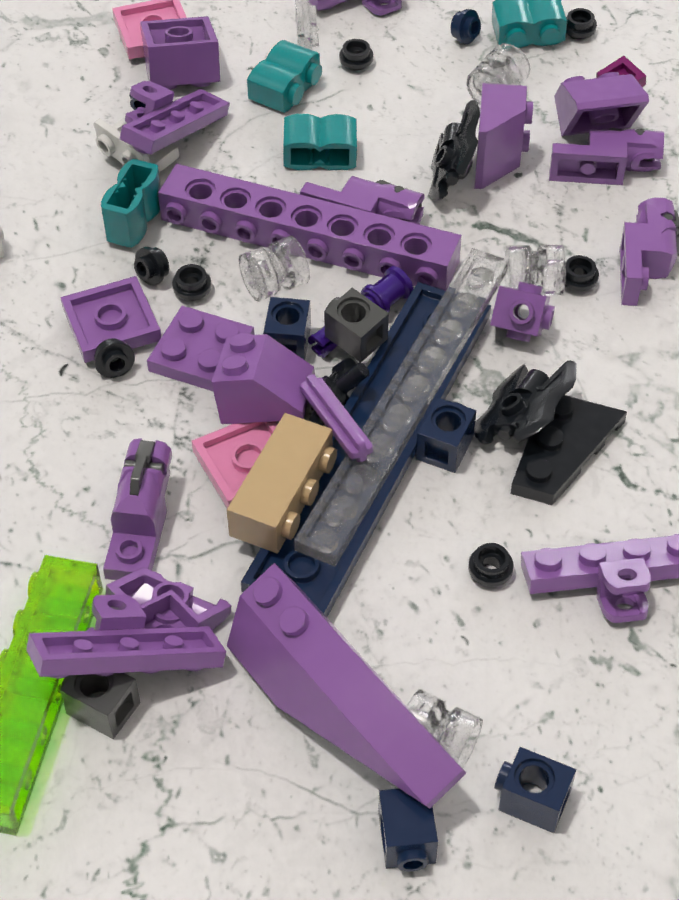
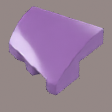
(168, 602)

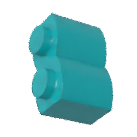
(529, 22)
(284, 76)
(320, 142)
(131, 203)

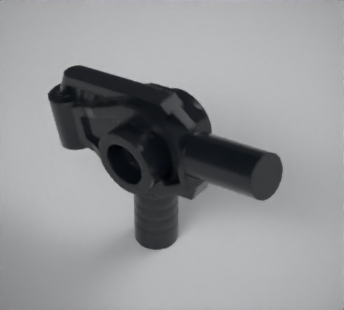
(343, 379)

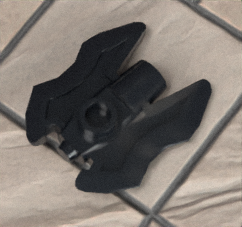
(454, 152)
(524, 403)

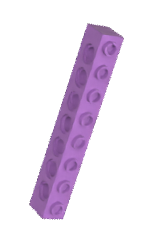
(322, 228)

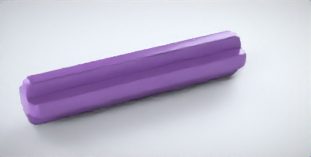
(337, 418)

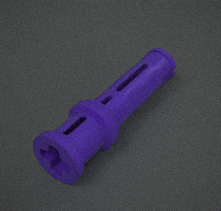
(383, 293)

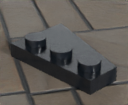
(562, 448)

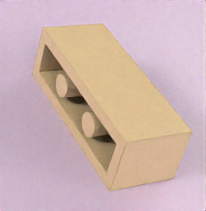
(281, 483)

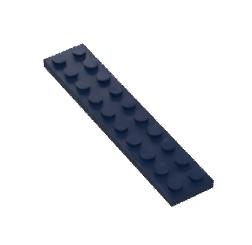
(314, 577)

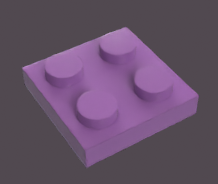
(111, 312)
(193, 346)

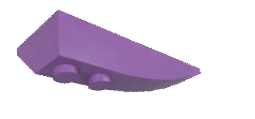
(333, 690)

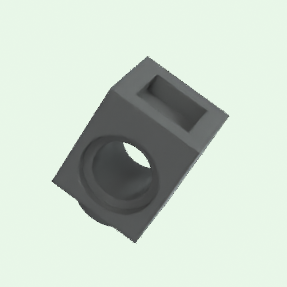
(356, 324)
(106, 712)

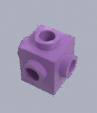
(507, 311)

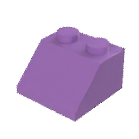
(181, 52)
(599, 103)
(501, 131)
(258, 380)

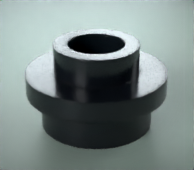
(580, 23)
(356, 54)
(151, 265)
(581, 273)
(191, 282)
(110, 350)
(493, 555)

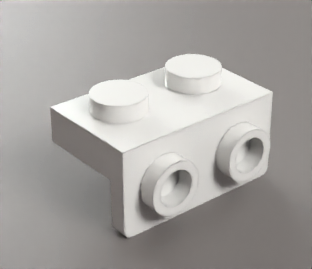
(110, 144)

